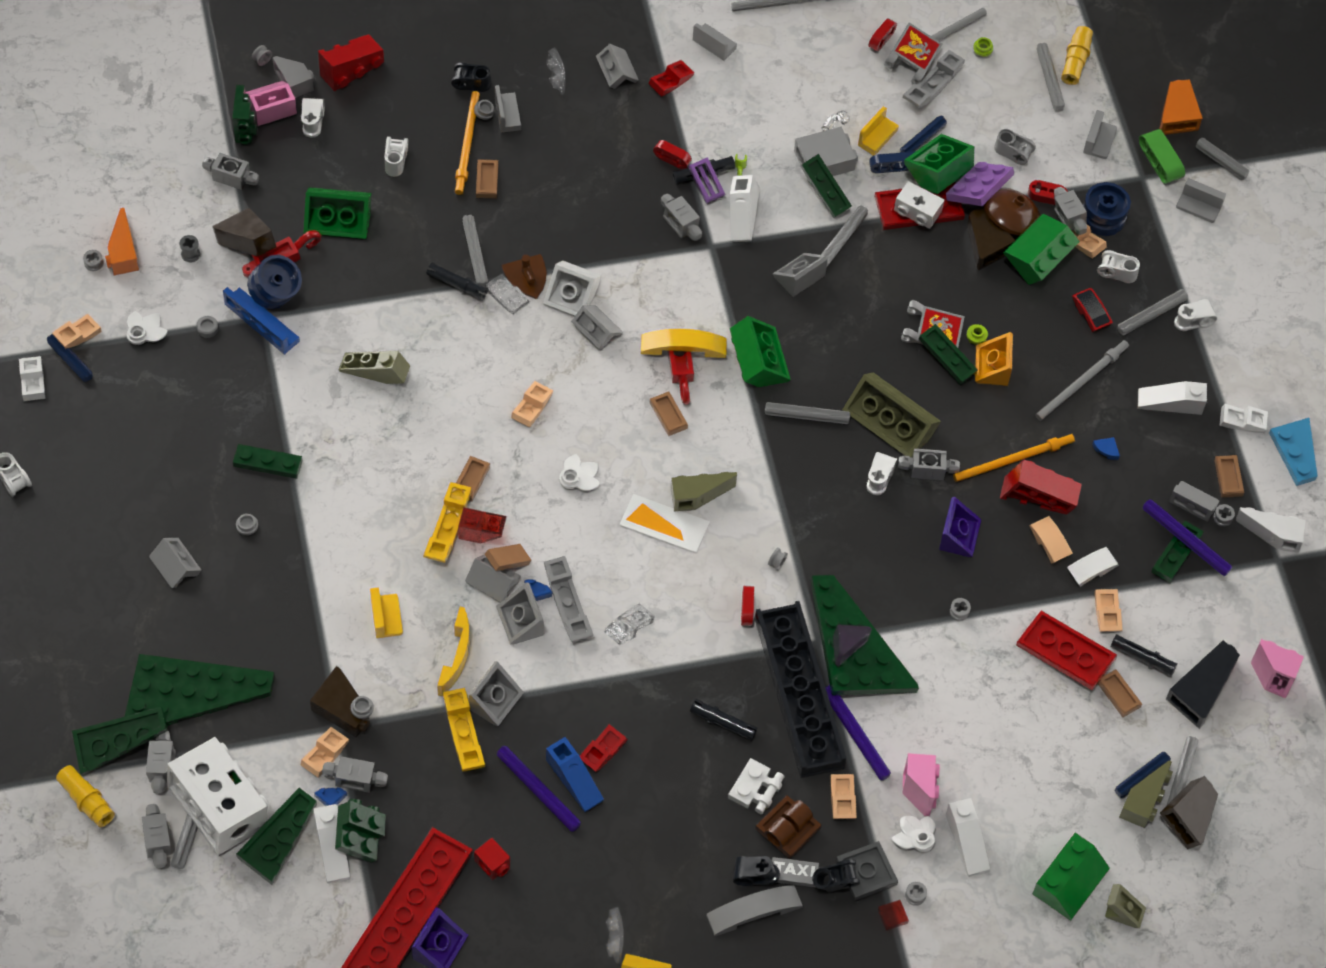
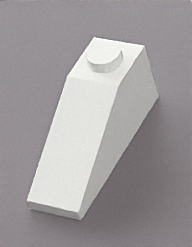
(1174, 397)
(968, 836)
(334, 861)

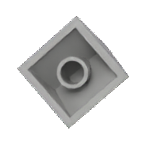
(801, 272)
(521, 615)
(494, 695)

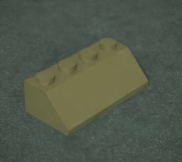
(891, 414)

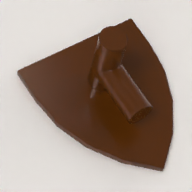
(527, 274)

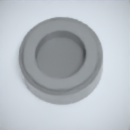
(207, 326)

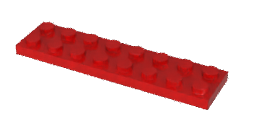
(410, 903)

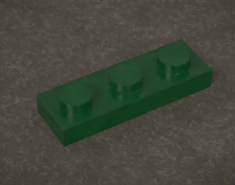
(826, 185)
(948, 354)
(267, 461)
(1174, 555)

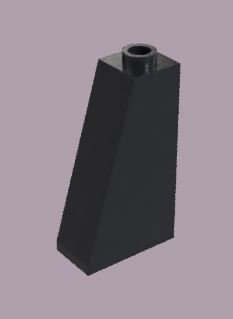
(1201, 686)

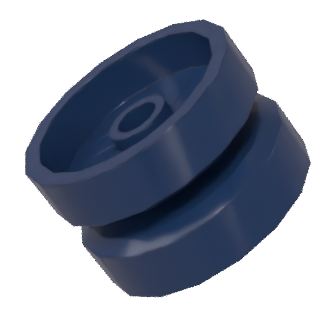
(1106, 208)
(274, 281)

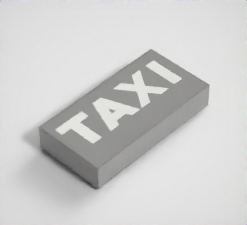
(795, 871)

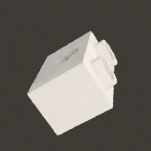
(919, 205)

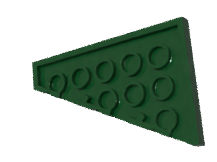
(870, 668)
(193, 687)

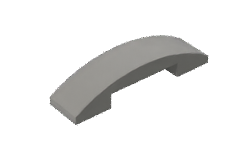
(935, 81)
(567, 600)
(753, 907)

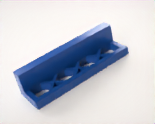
(260, 319)

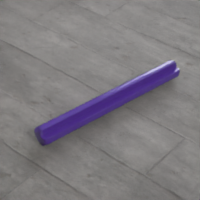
(1187, 537)
(858, 735)
(538, 788)

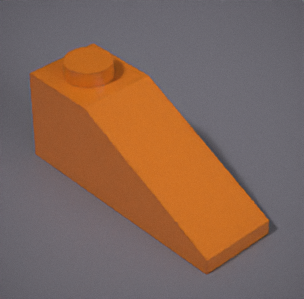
(121, 248)

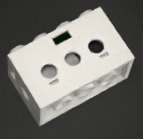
(217, 795)

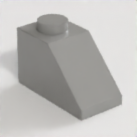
(295, 75)

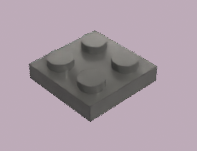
(872, 870)

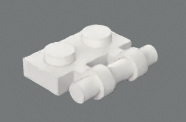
(749, 783)

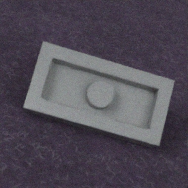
(713, 41)
(616, 66)
(507, 111)
(1099, 137)
(1201, 200)
(595, 325)
(1194, 501)
(174, 561)
(489, 581)

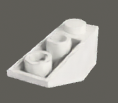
(743, 207)
(1277, 530)

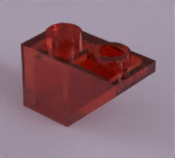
(480, 526)

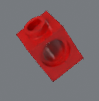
(492, 859)

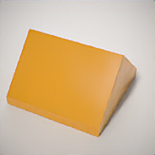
(994, 360)

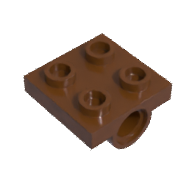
(789, 826)

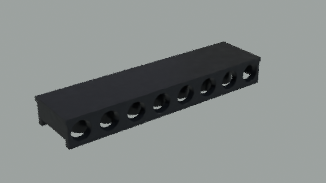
(800, 690)

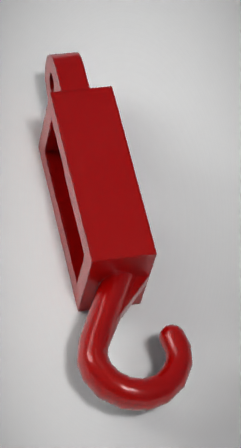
(285, 248)
(682, 373)

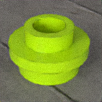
(983, 47)
(974, 338)

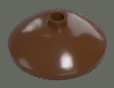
(1011, 210)

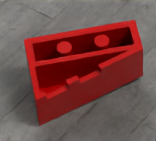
(349, 61)
(1042, 487)

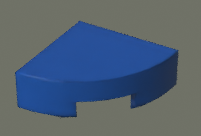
(1107, 448)
(539, 590)
(330, 795)

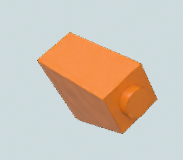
(1180, 109)

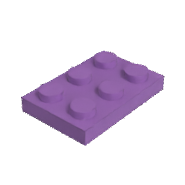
(980, 183)

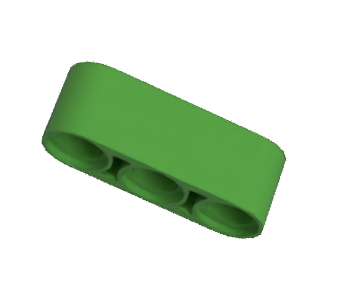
(1162, 156)

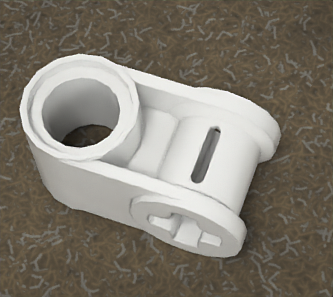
(312, 116)
(395, 156)
(1119, 266)
(1195, 315)
(880, 473)
(14, 476)

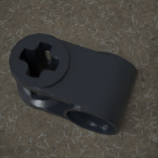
(473, 77)
(755, 871)
(840, 876)

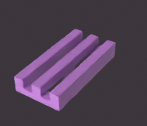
(707, 199)

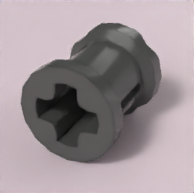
(189, 248)

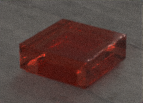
(893, 915)

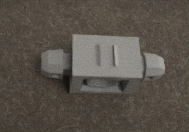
(230, 171)
(1070, 210)
(681, 217)
(925, 471)
(159, 755)
(354, 774)
(156, 835)

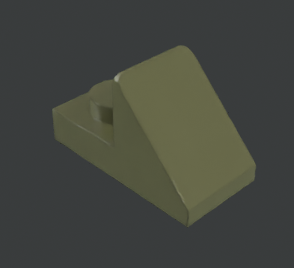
(1124, 907)

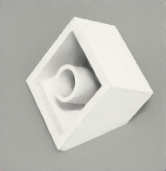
(571, 287)

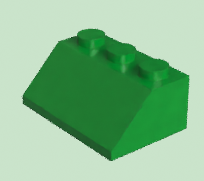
(940, 163)
(337, 212)
(1040, 248)
(759, 353)
(1071, 877)

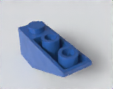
(573, 774)

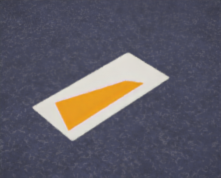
(664, 523)

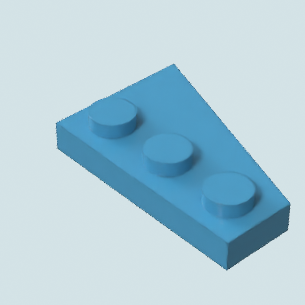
(1296, 450)

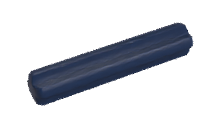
(924, 135)
(71, 359)
(1124, 787)

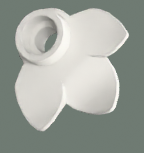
(147, 327)
(582, 473)
(914, 831)

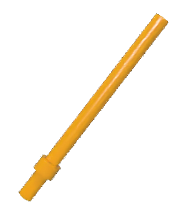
(462, 173)
(1051, 445)

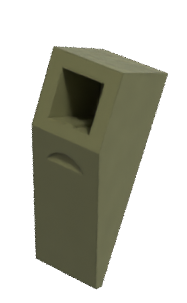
(379, 366)
(697, 490)
(1143, 796)

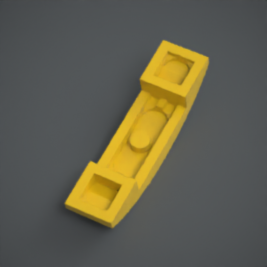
(683, 340)
(446, 529)
(450, 675)
(463, 730)

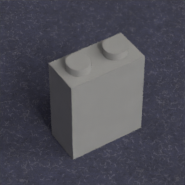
(832, 147)

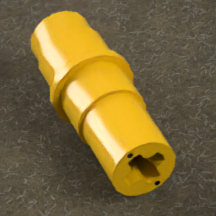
(1077, 54)
(85, 796)

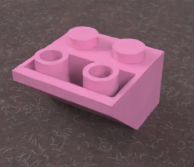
(272, 102)
(1276, 667)
(920, 781)

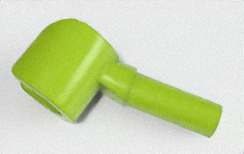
(740, 164)

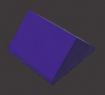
(960, 530)
(438, 941)

